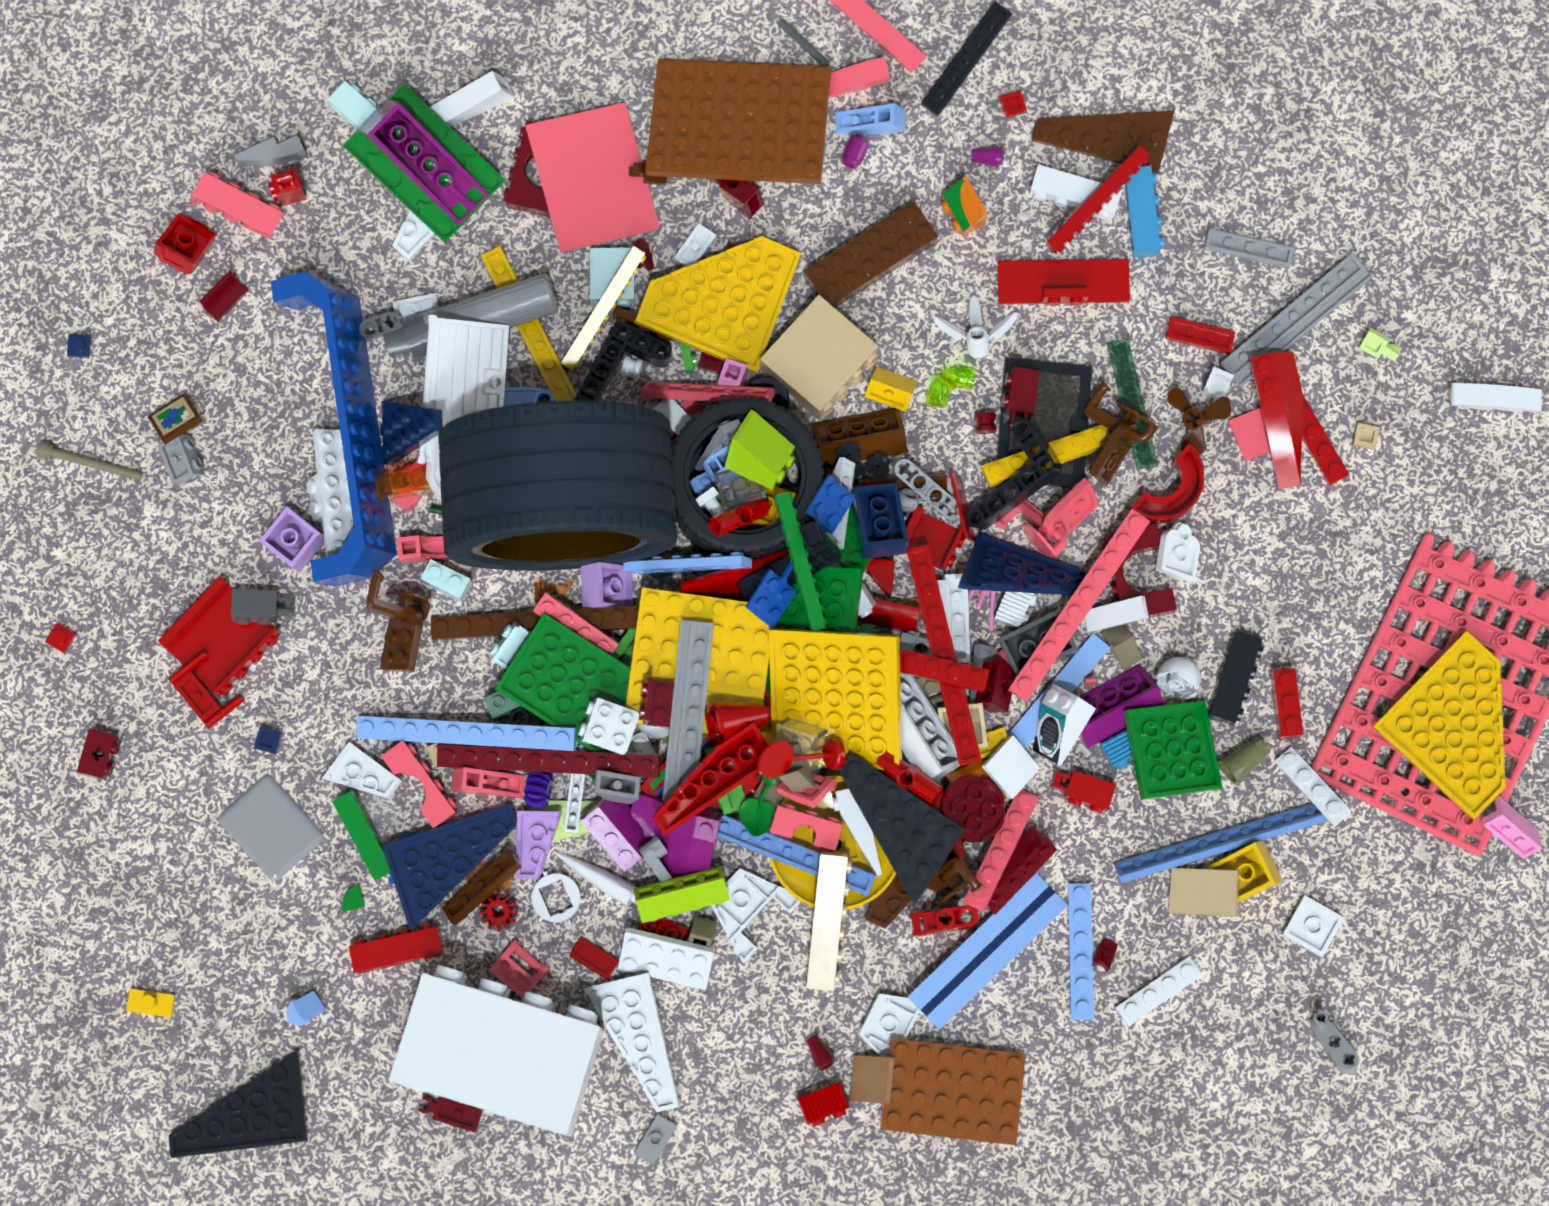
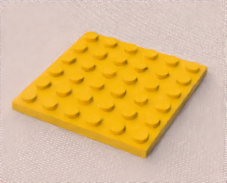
(737, 650)
(839, 685)

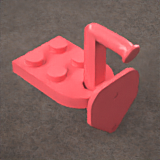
(1059, 521)

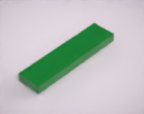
(362, 834)

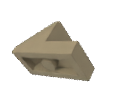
(798, 775)

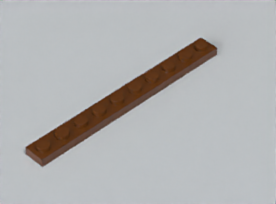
(493, 624)

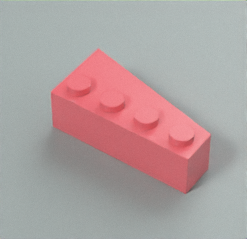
(236, 205)

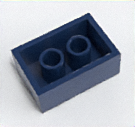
(879, 520)

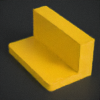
(890, 389)

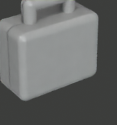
(271, 827)

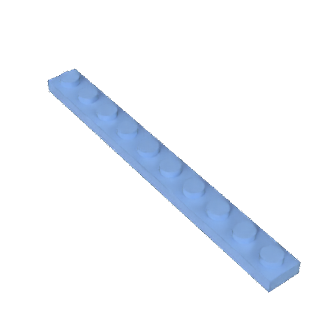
(466, 733)

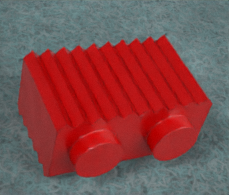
(823, 1104)

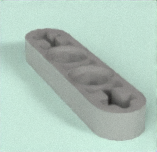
(927, 488)

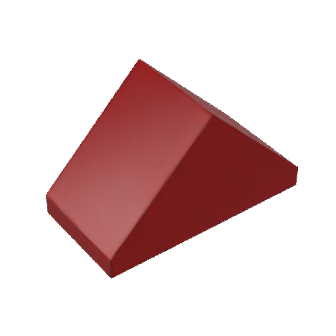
(882, 574)

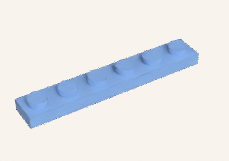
(695, 563)
(1080, 951)

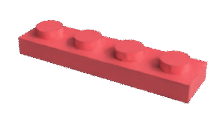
(575, 622)

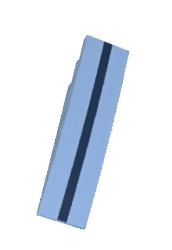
(987, 951)

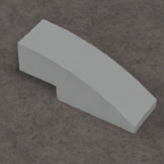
(270, 153)

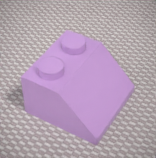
(606, 586)

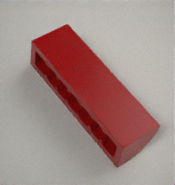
(892, 616)

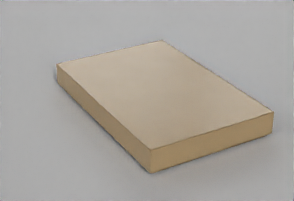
(1204, 892)

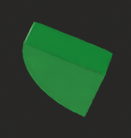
(353, 899)

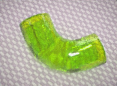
(946, 382)

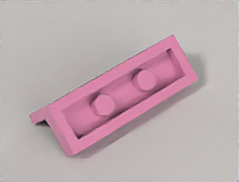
(1513, 829)

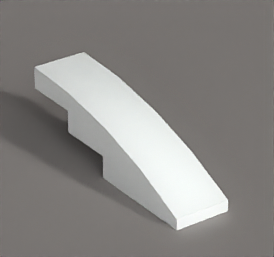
(1496, 397)

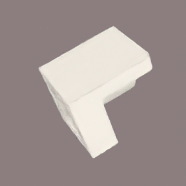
(1218, 383)

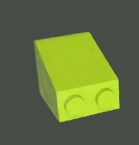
(760, 452)

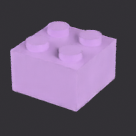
(292, 539)

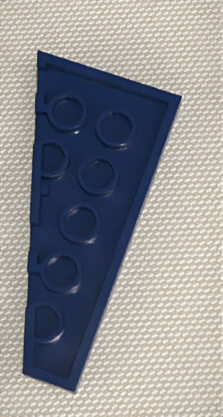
(406, 429)

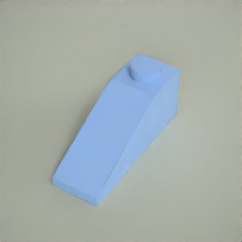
(872, 120)

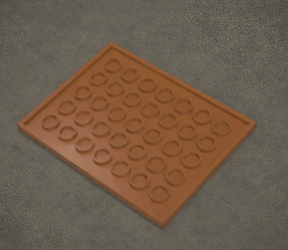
(738, 121)

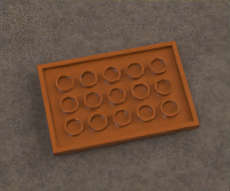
(954, 1092)

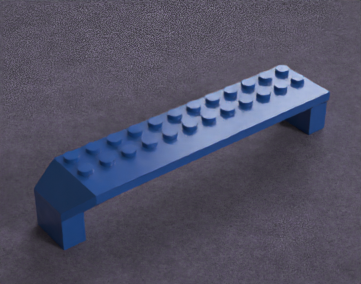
(373, 537)

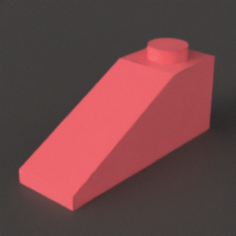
(487, 783)

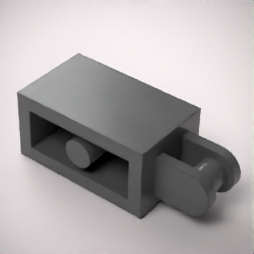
(259, 606)

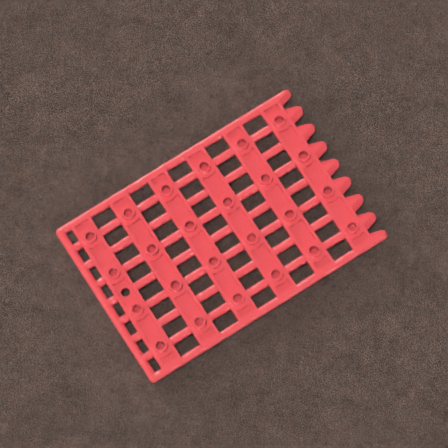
(1480, 584)

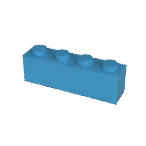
(1143, 215)

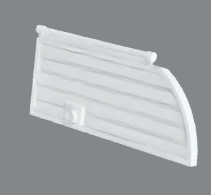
(461, 376)

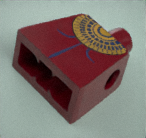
(741, 195)

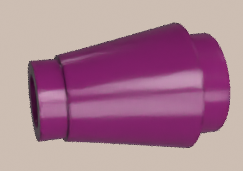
(989, 156)

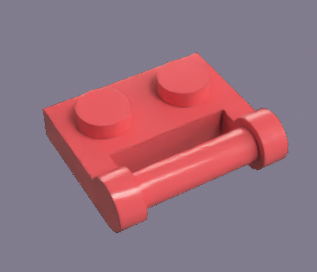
(812, 795)
(513, 974)

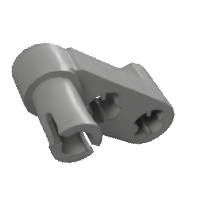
(652, 852)
(1324, 1032)

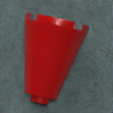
(730, 717)

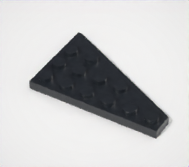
(907, 828)
(255, 1116)

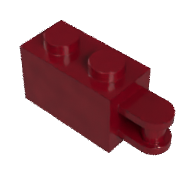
(1020, 394)

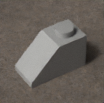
(617, 787)

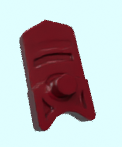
(644, 246)
(1105, 954)

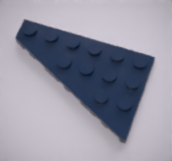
(1011, 568)
(438, 859)

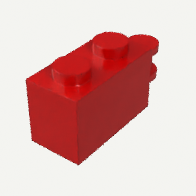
(287, 187)
(1085, 790)

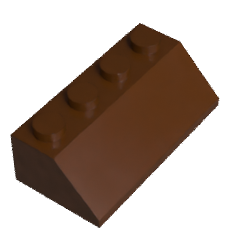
(872, 432)

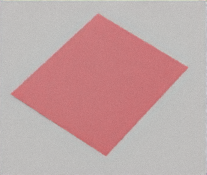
(587, 179)

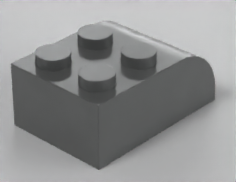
(1023, 642)

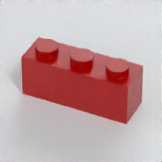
(1286, 704)

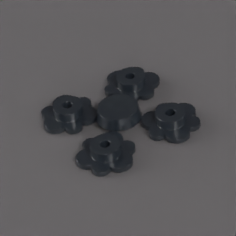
(860, 471)

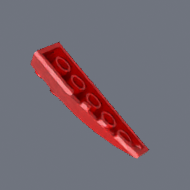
(1281, 411)
(713, 778)

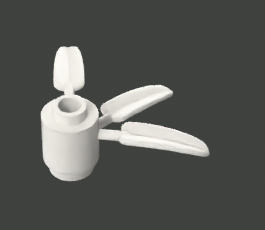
(977, 337)

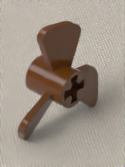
(1195, 436)

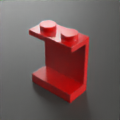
(937, 535)

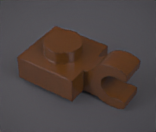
(638, 170)

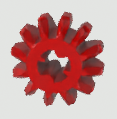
(491, 915)

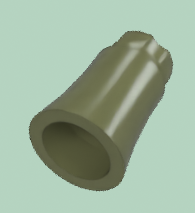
(1243, 760)

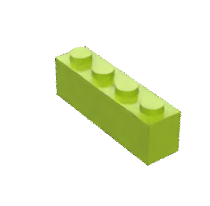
(681, 894)

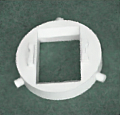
(539, 905)

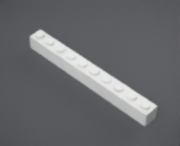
(574, 799)

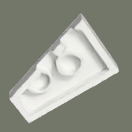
(412, 237)
(362, 773)

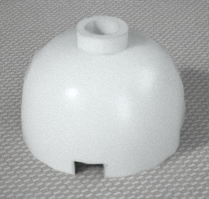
(1179, 675)

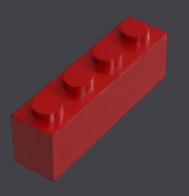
(396, 950)

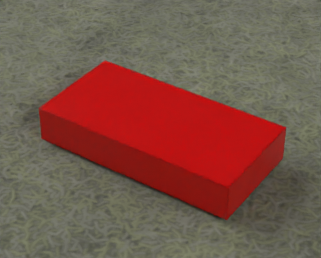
(594, 958)

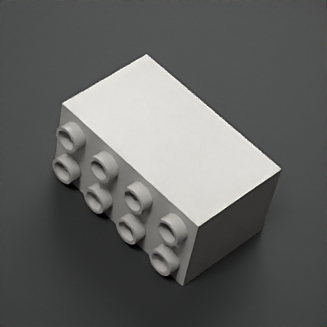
(498, 1051)

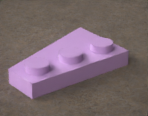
(534, 841)

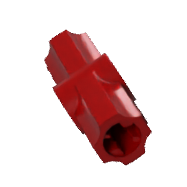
(738, 516)
(921, 784)

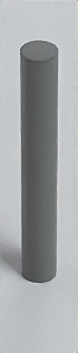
(798, 38)

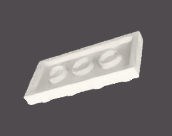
(666, 958)

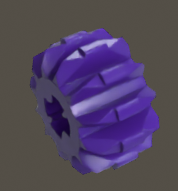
(538, 789)

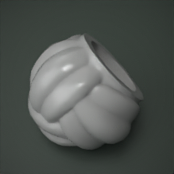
(909, 500)

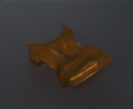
(542, 587)

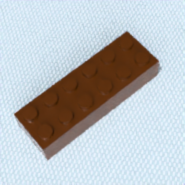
(871, 256)

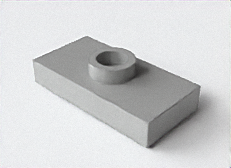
(655, 1139)

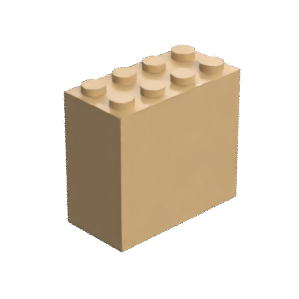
(820, 358)

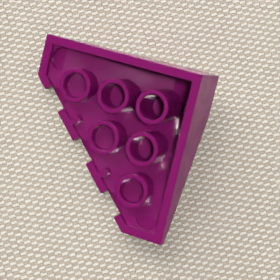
(689, 845)

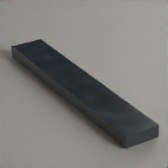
(966, 59)

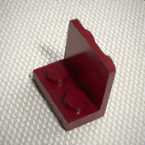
(657, 703)

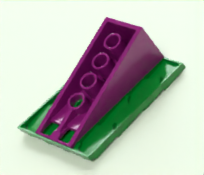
(440, 173)

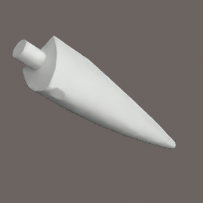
(603, 880)

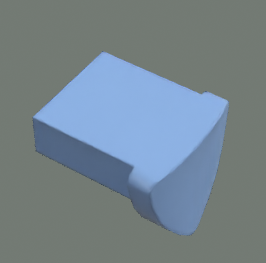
(304, 1009)

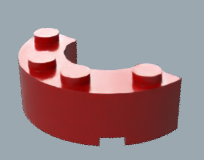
(1172, 507)

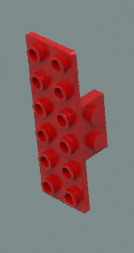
(1063, 281)
(724, 582)

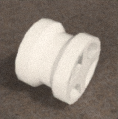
(631, 368)

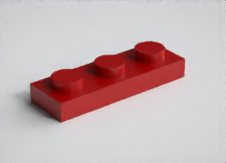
(1200, 335)

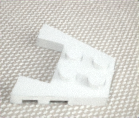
(747, 898)
(888, 1019)

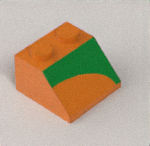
(964, 207)

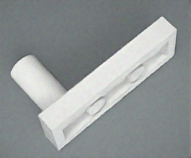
(710, 502)

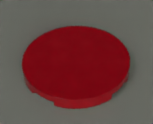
(975, 806)

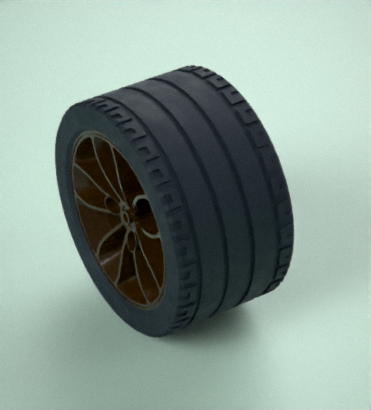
(557, 485)

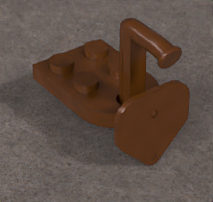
(1122, 438)
(403, 627)
(946, 879)

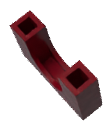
(521, 193)
(1157, 602)

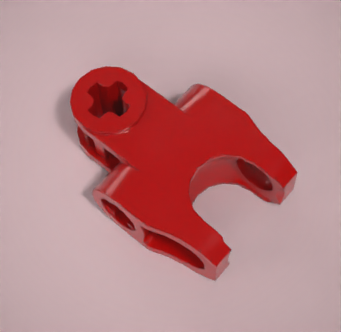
(932, 919)

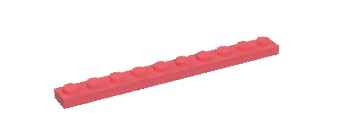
(1079, 605)

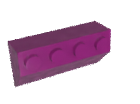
(1124, 692)

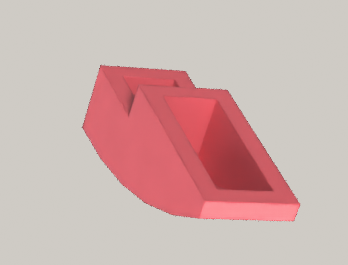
(859, 77)

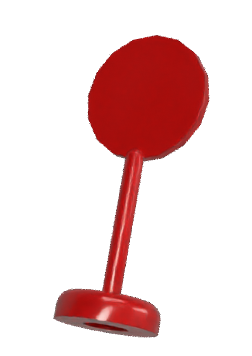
(778, 757)

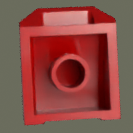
(184, 243)

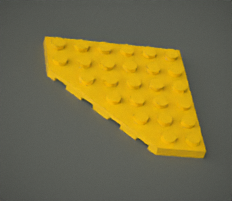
(723, 301)
(1454, 726)

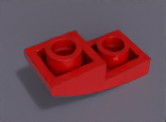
(665, 928)

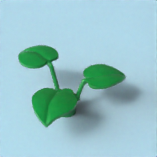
(758, 815)

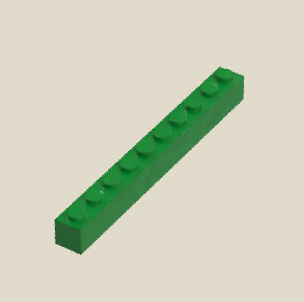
(799, 561)

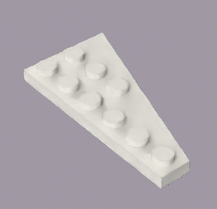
(635, 1025)

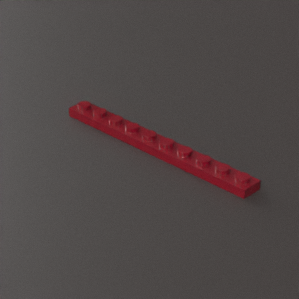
(547, 760)

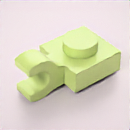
(1377, 344)

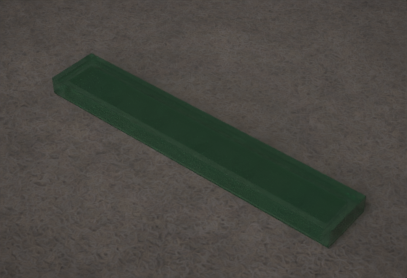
(1130, 395)

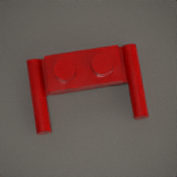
(198, 696)

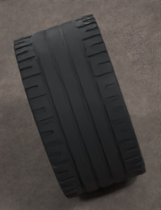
(692, 443)

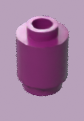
(854, 152)

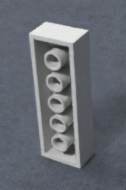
(923, 733)

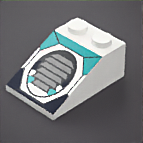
(1060, 723)

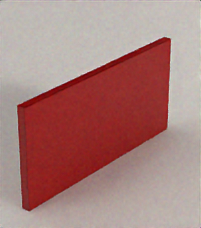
(962, 505)

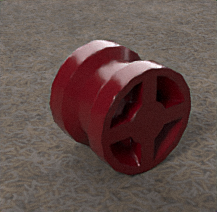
(985, 423)

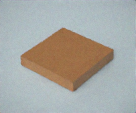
(871, 1079)

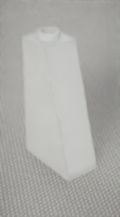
(474, 99)

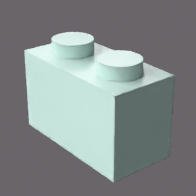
(351, 104)
(446, 580)

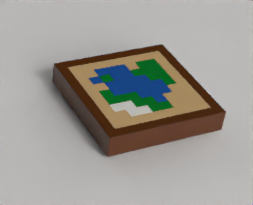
(175, 418)

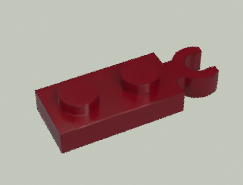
(453, 1113)

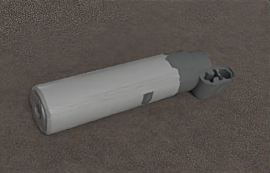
(506, 305)

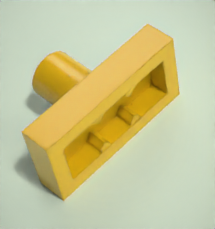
(150, 1003)

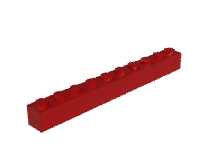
(1097, 200)

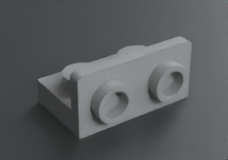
(181, 459)

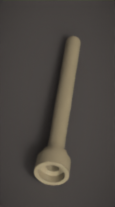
(46, 450)

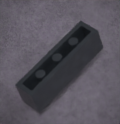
(1235, 678)

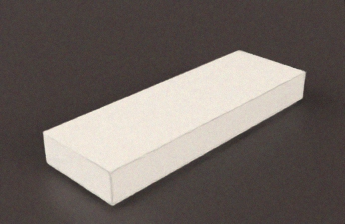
(1116, 614)

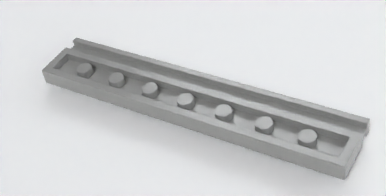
(1298, 317)
(688, 703)

